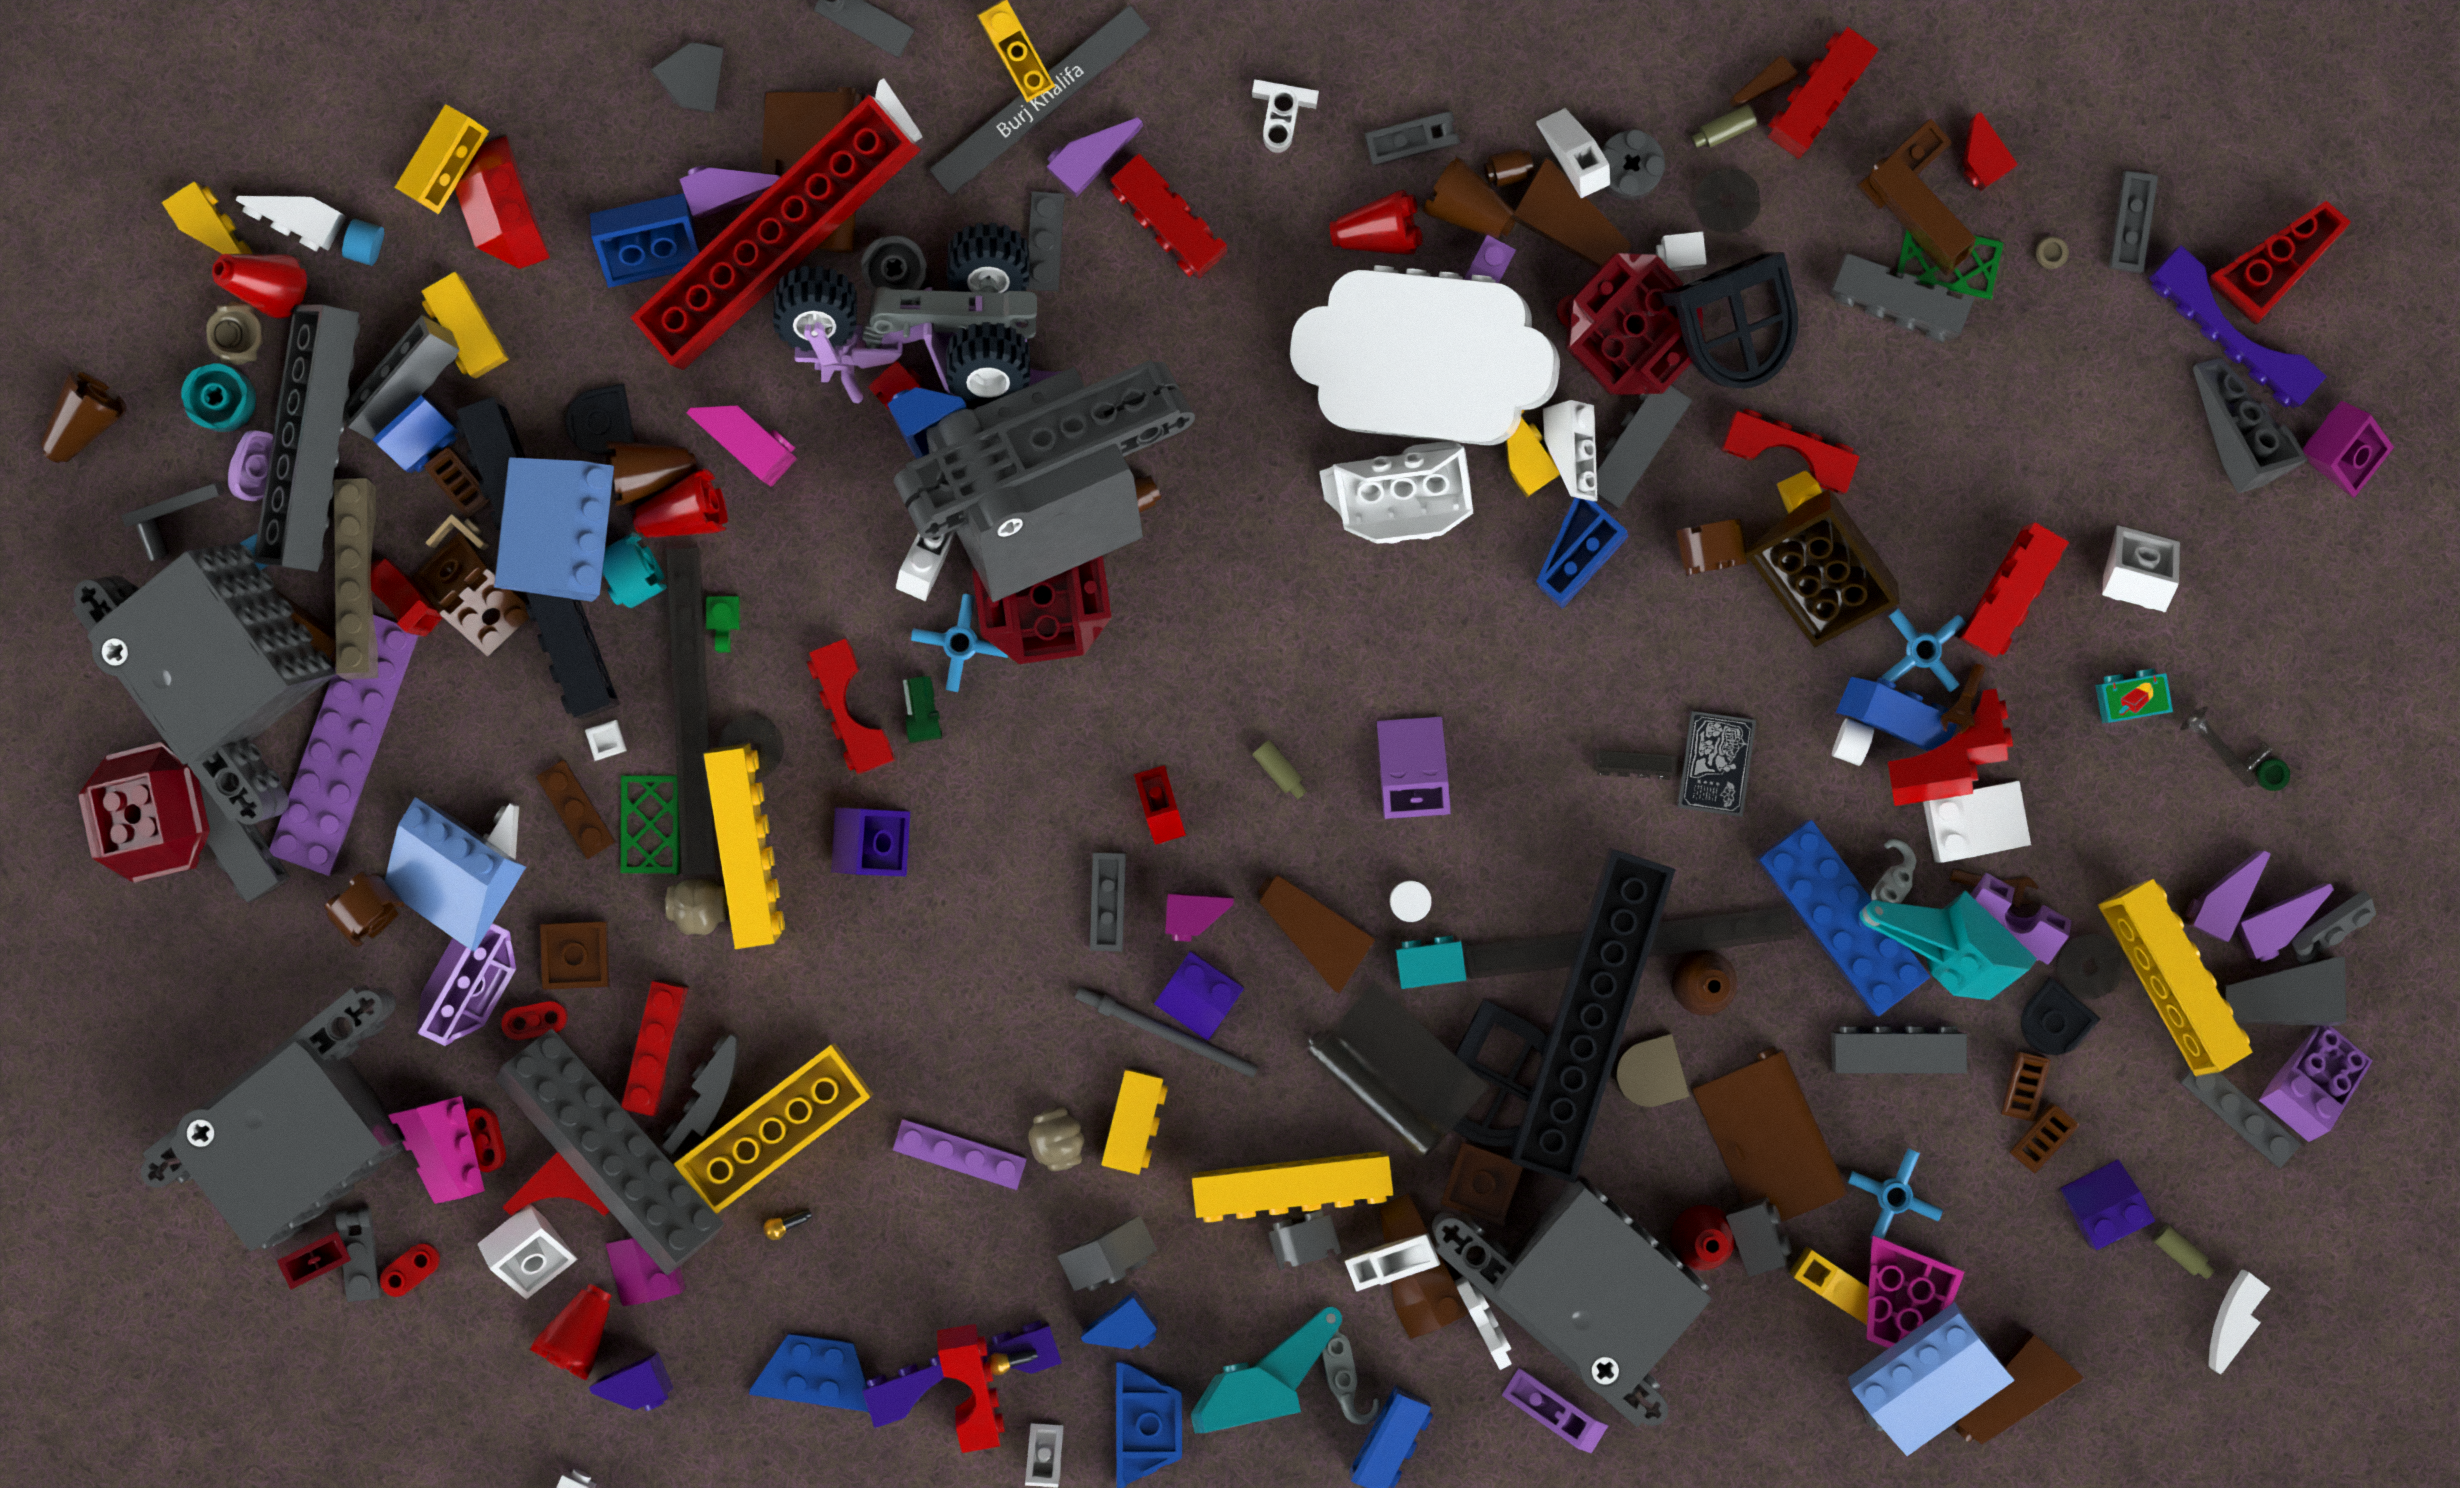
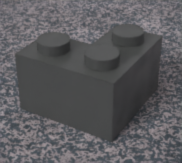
(1108, 1255)

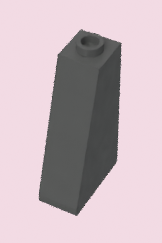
(2292, 997)

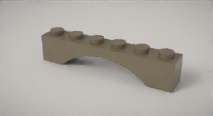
(353, 599)

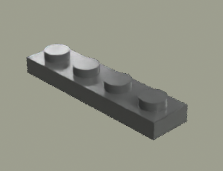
(2242, 1116)

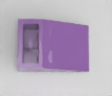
(1413, 767)
(2316, 1082)

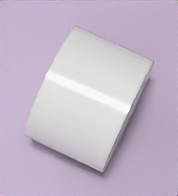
(1853, 742)
(1410, 901)

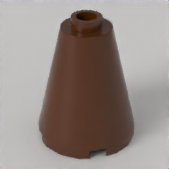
(1469, 202)
(79, 417)
(646, 468)
(1692, 981)

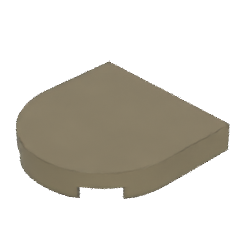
(1652, 1072)

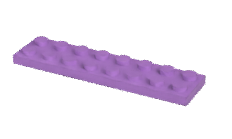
(341, 756)

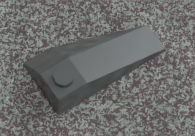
(2247, 438)

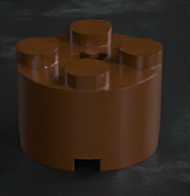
(1712, 546)
(363, 908)

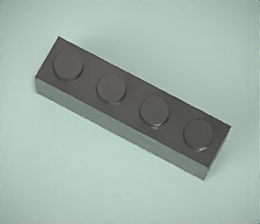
(401, 377)
(1638, 444)
(242, 853)
(1898, 1051)

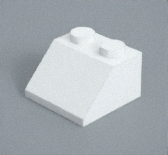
(2142, 569)
(526, 1252)

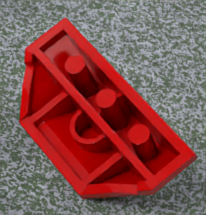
(499, 207)

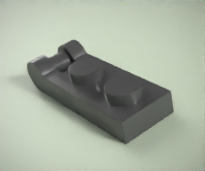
(1411, 139)
(2333, 927)
(362, 1271)

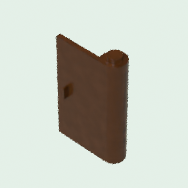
(794, 126)
(1770, 1136)

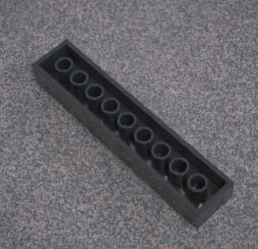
(561, 620)
(1592, 1015)

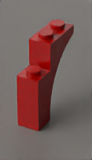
(1952, 766)

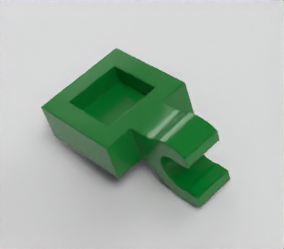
(723, 616)

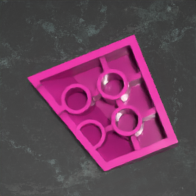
(761, 452)
(1905, 1290)

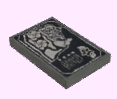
(1716, 763)

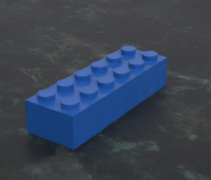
(1830, 905)

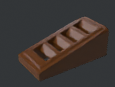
(1772, 77)
(442, 458)
(2036, 1089)
(2034, 1130)

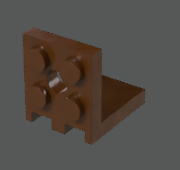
(469, 593)

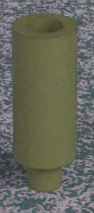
(1725, 127)
(1279, 769)
(2183, 1251)

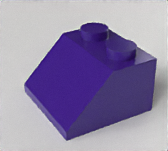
(870, 842)
(1199, 995)
(2107, 1205)
(636, 1384)

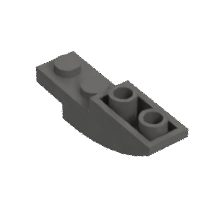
(714, 1084)

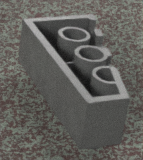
(1900, 299)

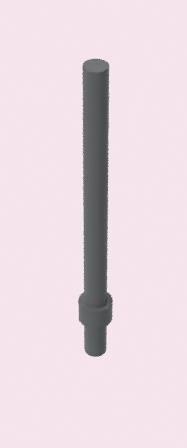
(1107, 1005)

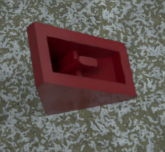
(313, 1260)

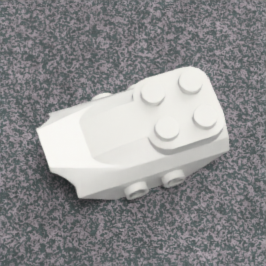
(1402, 494)

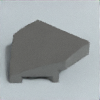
(692, 76)

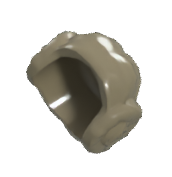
(234, 333)
(696, 906)
(1056, 1139)

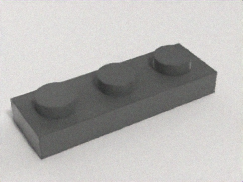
(2133, 222)
(1045, 241)
(1107, 901)

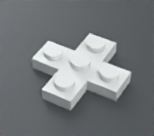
(1485, 1321)

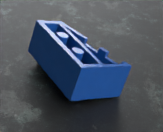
(1580, 550)
(1896, 713)

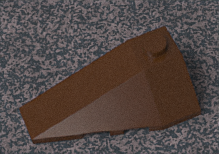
(1426, 1298)

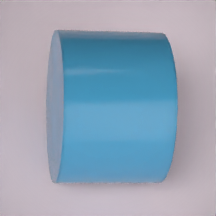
(362, 242)

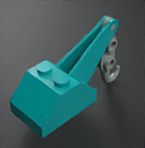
(1960, 942)
(1269, 1386)

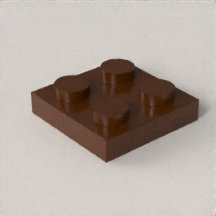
(574, 955)
(1481, 1183)

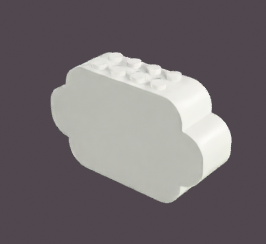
(1425, 356)

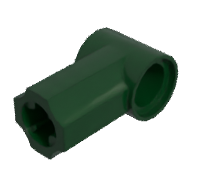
(922, 715)

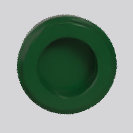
(2273, 774)

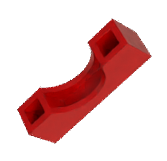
(1828, 464)
(835, 668)
(653, 1047)
(962, 1358)

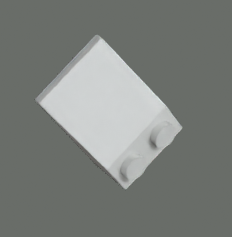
(1977, 822)

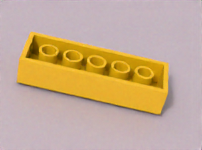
(743, 845)
(2175, 978)
(774, 1128)
(1291, 1185)

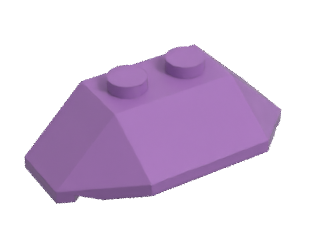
(466, 987)

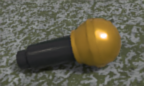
(777, 1227)
(1002, 1362)

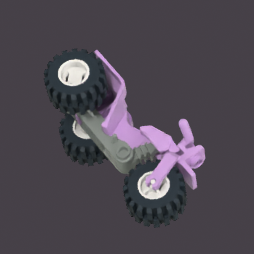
(968, 330)

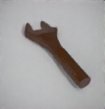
(1961, 711)
(2019, 884)

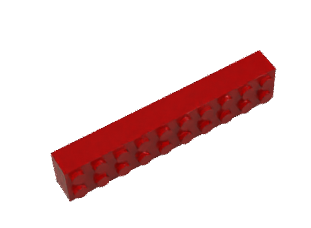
(775, 233)

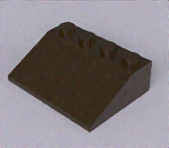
(1824, 569)

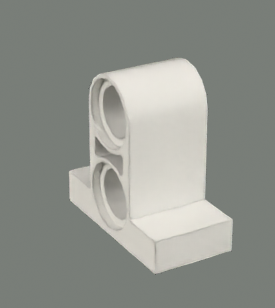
(1282, 119)

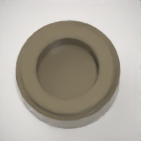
(2051, 252)

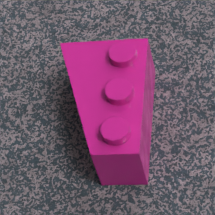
(442, 1147)

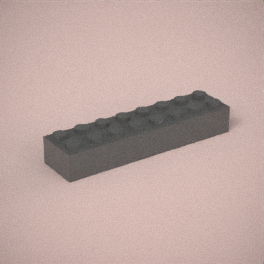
(306, 437)
(609, 1151)

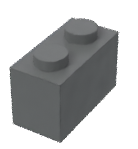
(1759, 1236)

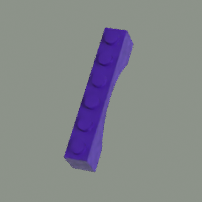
(2186, 283)
(895, 1396)

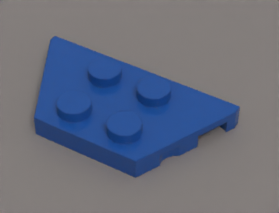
(814, 1373)
(1145, 1424)

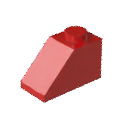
(1985, 155)
(1159, 805)

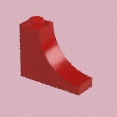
(403, 598)
(552, 1181)

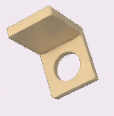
(467, 527)

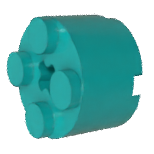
(202, 407)
(631, 572)

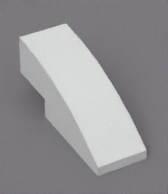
(1392, 1261)
(2234, 1320)

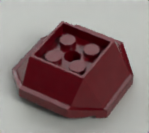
(1598, 329)
(1052, 630)
(171, 807)

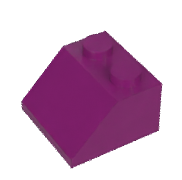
(2348, 447)
(1192, 914)
(639, 1276)

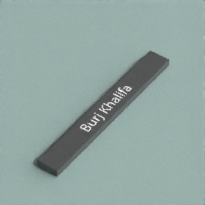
(1022, 116)

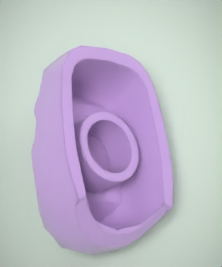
(250, 466)

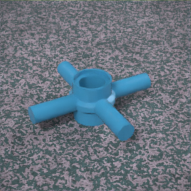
(945, 640)
(1935, 642)
(1907, 1201)

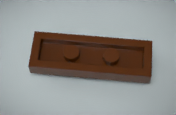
(1916, 153)
(576, 809)

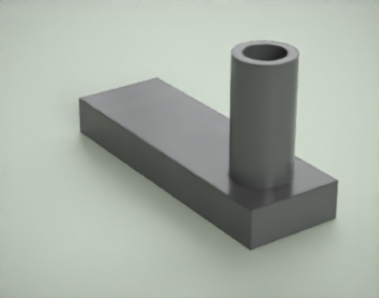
(868, 24)
(145, 517)

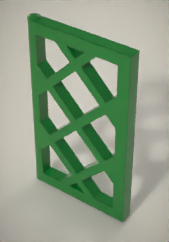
(1961, 285)
(628, 841)

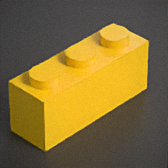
(442, 159)
(458, 311)
(1134, 1121)

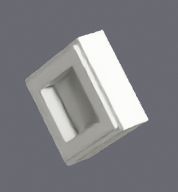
(605, 740)

